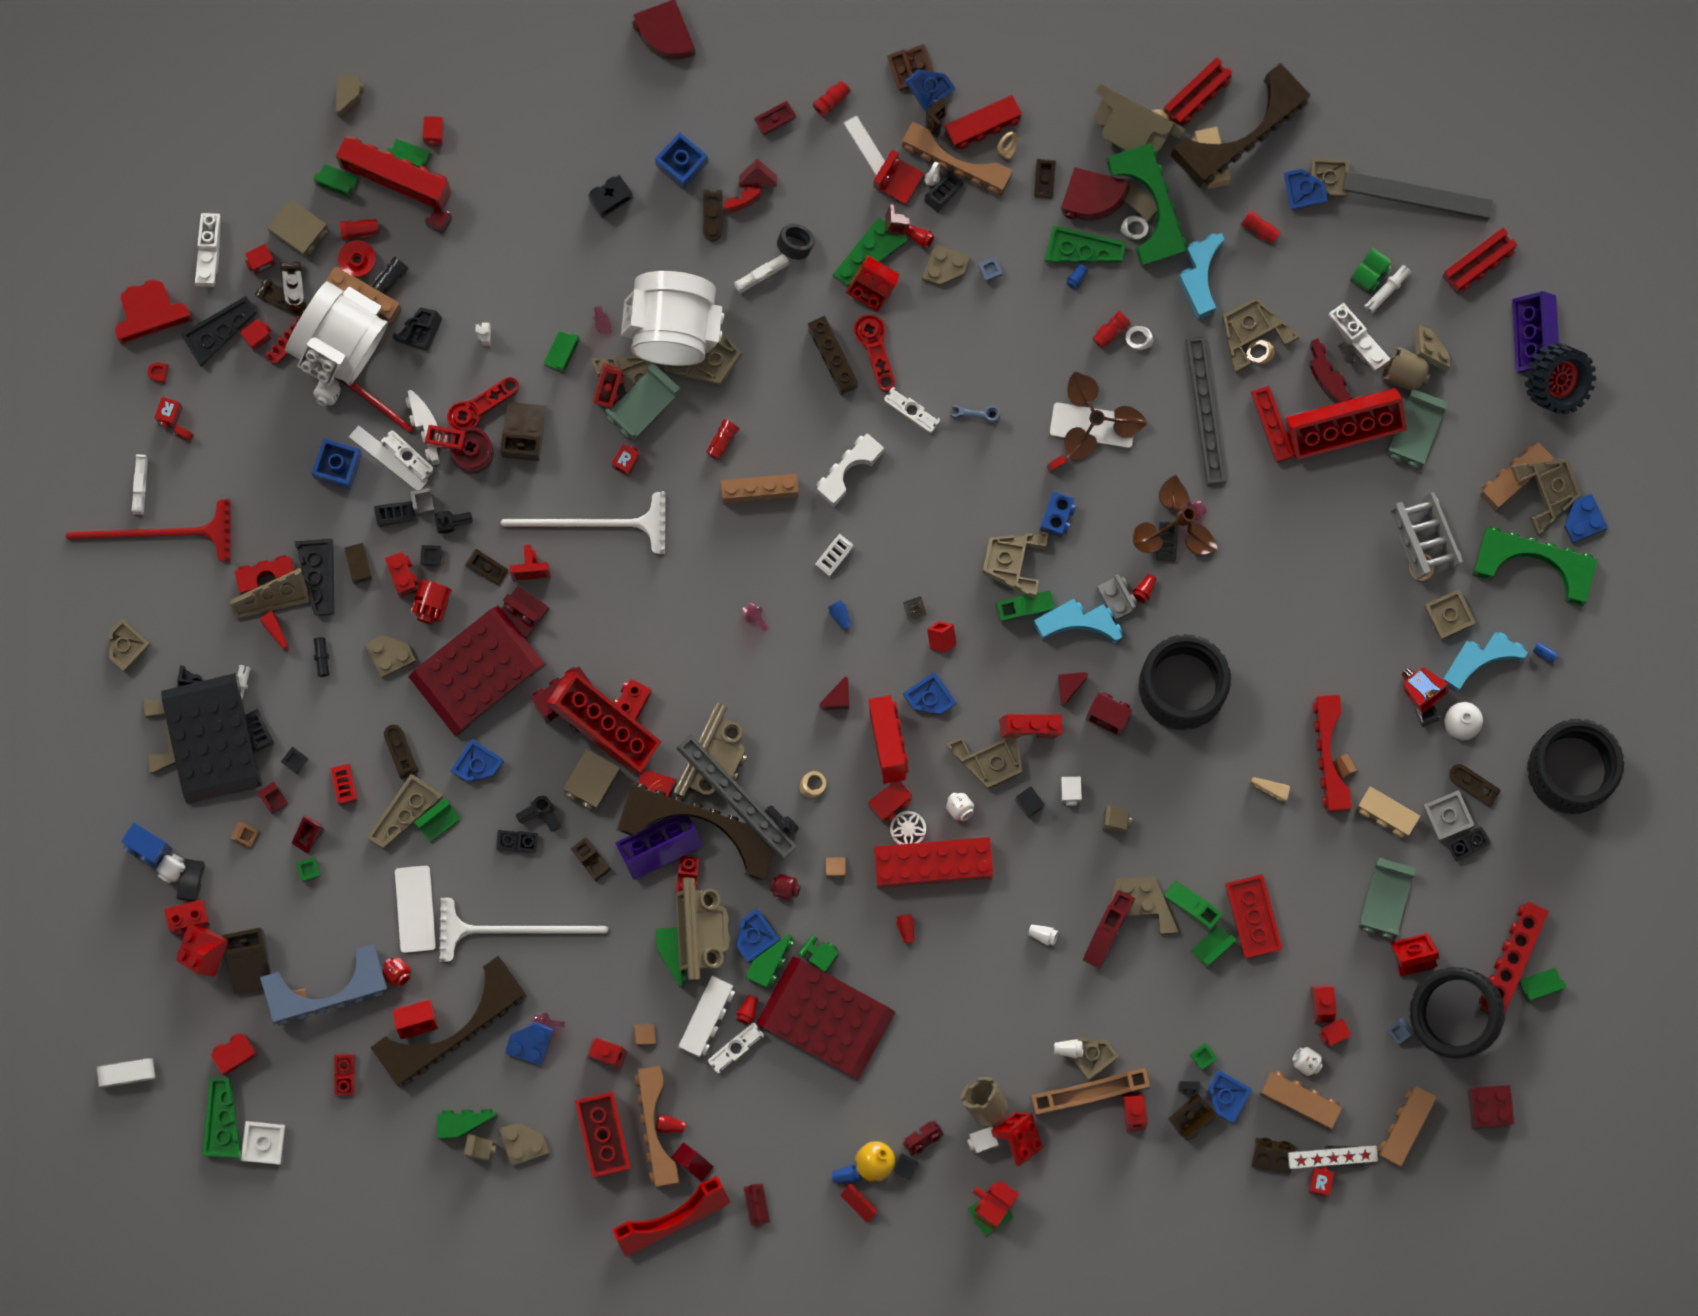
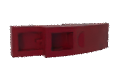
(1331, 383)
(1108, 929)

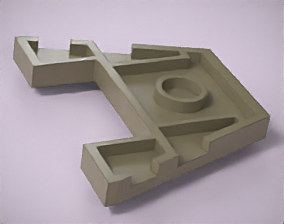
(1250, 323)
(631, 366)
(714, 367)
(1556, 487)
(1006, 557)
(158, 761)
(991, 763)
(1147, 901)

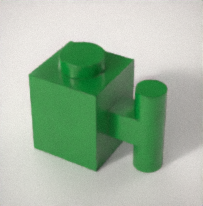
(822, 956)

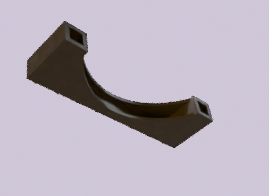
(1206, 160)
(648, 806)
(406, 1060)

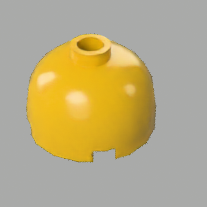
(875, 1161)

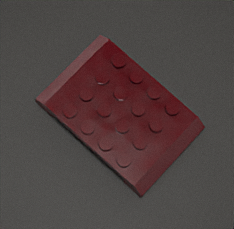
(476, 670)
(825, 1017)

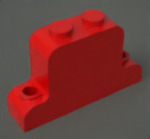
(149, 311)

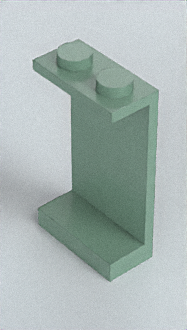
(643, 403)
(1422, 421)
(1386, 898)

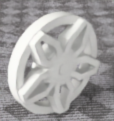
(907, 828)

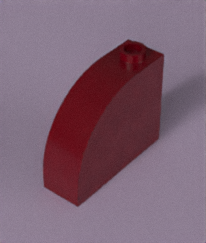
(664, 31)
(1093, 195)

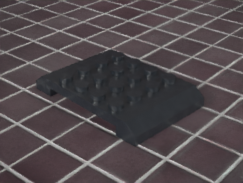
(210, 738)

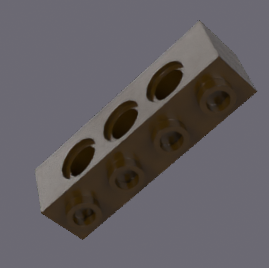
(832, 355)

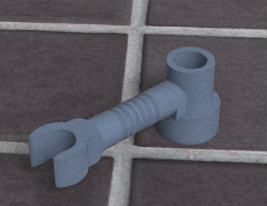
(991, 410)

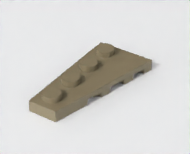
(274, 595)

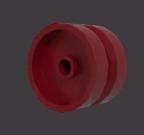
(482, 452)

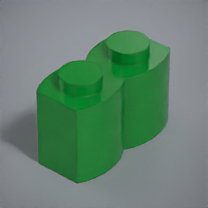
(1371, 270)

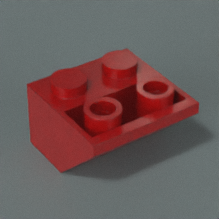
(873, 283)

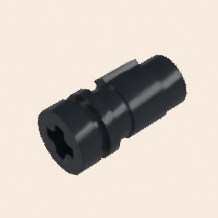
(388, 278)

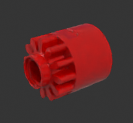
(430, 602)

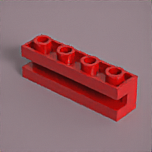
(1197, 92)
(983, 122)
(1479, 261)

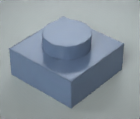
(990, 269)
(1400, 1030)

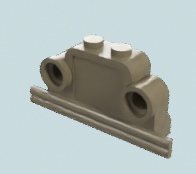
(1131, 123)
(721, 741)
(700, 929)

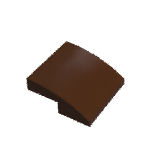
(907, 62)

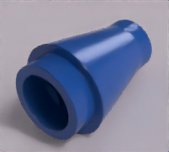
(839, 614)
(846, 1175)

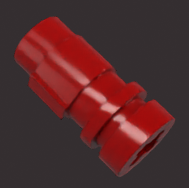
(832, 97)
(360, 228)
(1262, 228)
(1109, 331)
(722, 438)

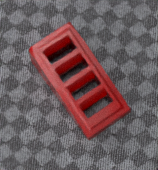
(429, 440)
(271, 624)
(346, 799)

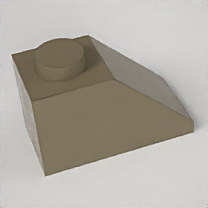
(348, 93)
(1116, 819)

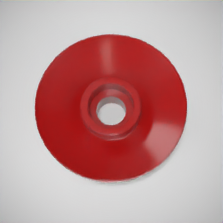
(354, 250)

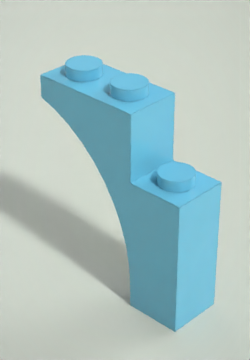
(1195, 281)
(1071, 617)
(1472, 658)

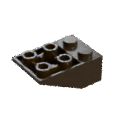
(523, 431)
(247, 959)

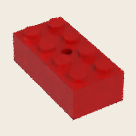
(888, 739)
(601, 1115)

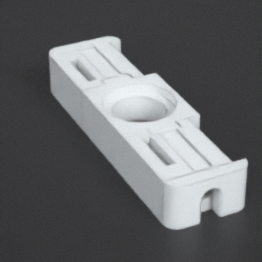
(761, 273)
(921, 418)
(417, 464)
(139, 484)
(724, 1056)

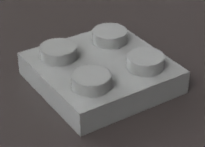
(1448, 815)

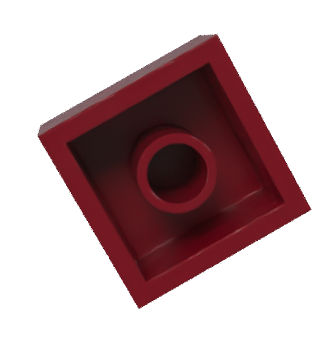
(1109, 713)
(1491, 1107)

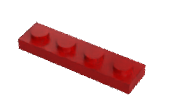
(1272, 424)

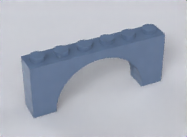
(287, 1005)

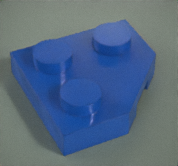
(929, 86)
(1304, 189)
(1584, 519)
(930, 696)
(476, 763)
(755, 936)
(530, 1043)
(1228, 1095)

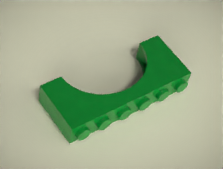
(1142, 165)
(1573, 568)

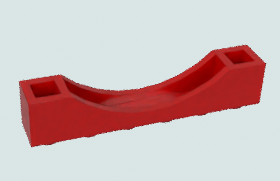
(1337, 794)
(638, 1234)

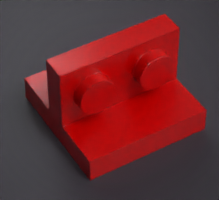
(531, 568)
(1415, 954)

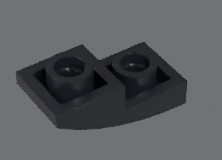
(516, 841)
(1468, 844)
(189, 880)

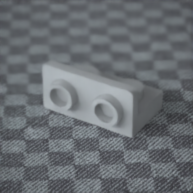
(1117, 597)

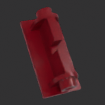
(916, 1144)
(756, 1204)

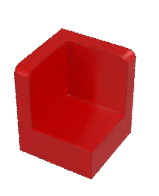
(941, 636)

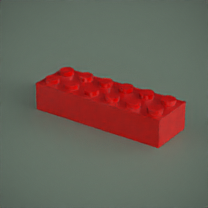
(393, 173)
(1346, 423)
(603, 722)
(933, 862)

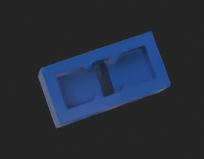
(1053, 513)

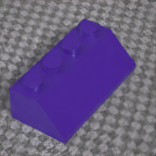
(1534, 326)
(658, 845)

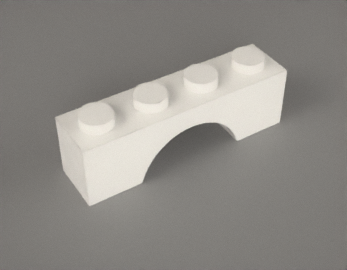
(865, 452)

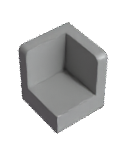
(422, 501)

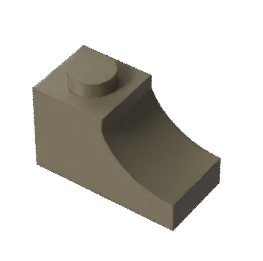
(479, 1148)

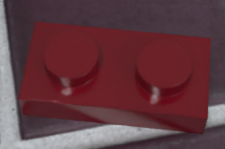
(775, 118)

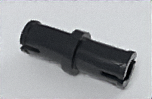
(321, 657)

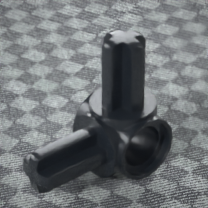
(446, 521)
(547, 814)
(785, 823)

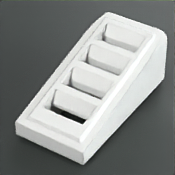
(849, 547)

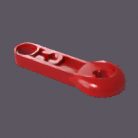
(874, 346)
(479, 405)

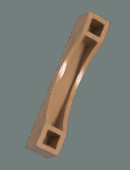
(992, 175)
(651, 1086)
(1090, 1092)

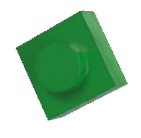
(308, 869)
(1203, 1056)

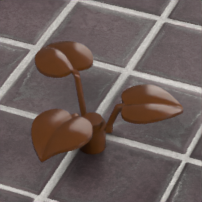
(1080, 443)
(1175, 495)

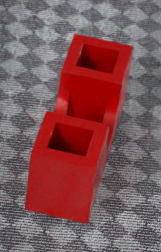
(249, 577)
(1031, 724)

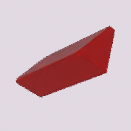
(859, 1203)

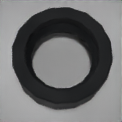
(799, 232)

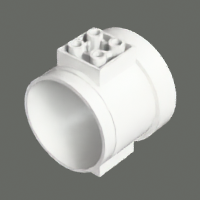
(672, 318)
(336, 334)

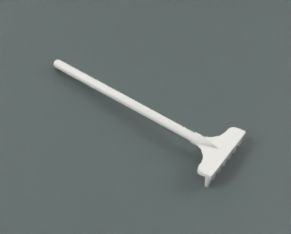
(652, 523)
(454, 929)

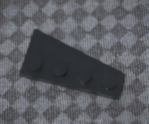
(216, 330)
(318, 571)

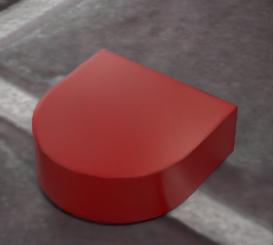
(158, 372)
(183, 433)
(1056, 463)

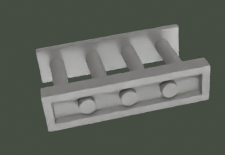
(1409, 540)

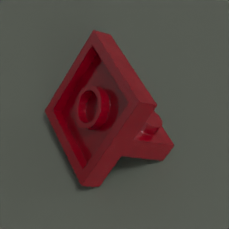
(524, 610)

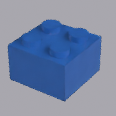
(681, 160)
(336, 464)
(146, 844)

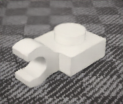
(484, 333)

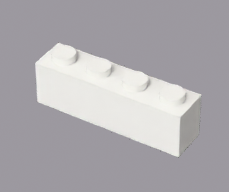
(706, 1017)

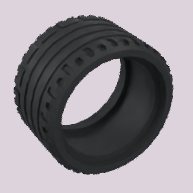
(1195, 647)
(1601, 740)
(1420, 1023)

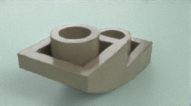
(1141, 203)

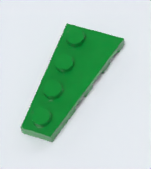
(875, 244)
(1077, 246)
(221, 1128)

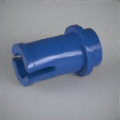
(1074, 280)
(1545, 652)

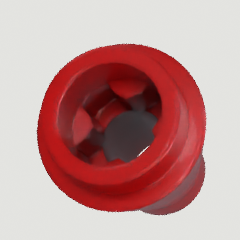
(920, 236)
(1144, 589)
(906, 927)
(747, 1010)
(668, 1124)

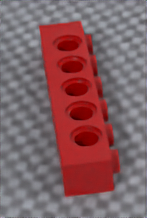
(1537, 917)

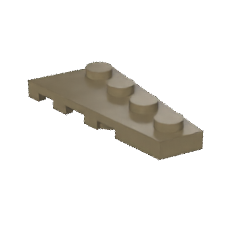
(406, 807)

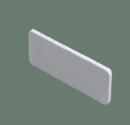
(1071, 416)
(415, 909)

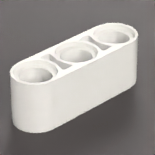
(125, 1073)

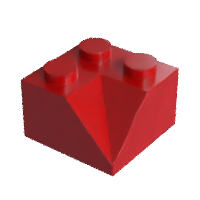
(201, 950)

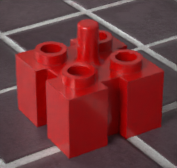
(994, 1203)

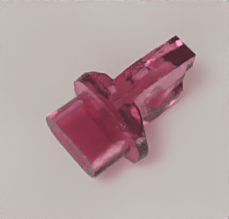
(602, 321)
(1198, 507)
(753, 613)
(545, 1020)

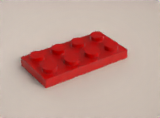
(1253, 916)

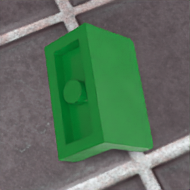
(410, 152)
(336, 180)
(561, 351)
(437, 820)
(1213, 946)
(1542, 984)

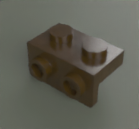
(937, 111)
(1192, 1117)
(1272, 1155)

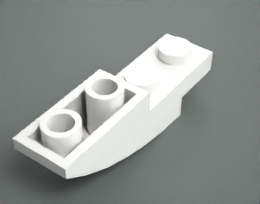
(208, 250)
(1356, 334)
(421, 419)

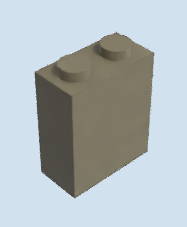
(298, 228)
(591, 780)

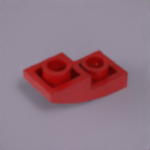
(749, 197)
(687, 869)
(344, 1074)

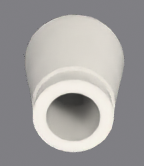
(1044, 934)
(1069, 1048)

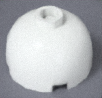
(1463, 721)

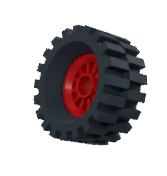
(1560, 378)

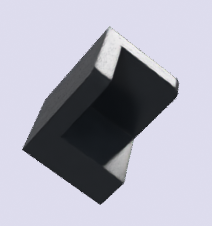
(1029, 802)

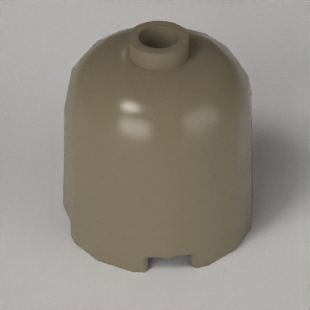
(1406, 370)
(985, 1102)

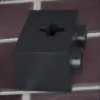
(606, 204)

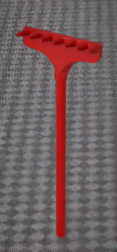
(278, 352)
(217, 531)

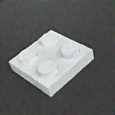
(263, 1143)

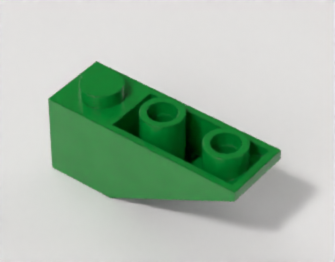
(1024, 606)
(1193, 905)
(668, 949)
(766, 964)
(458, 1125)

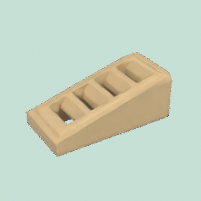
(1274, 789)

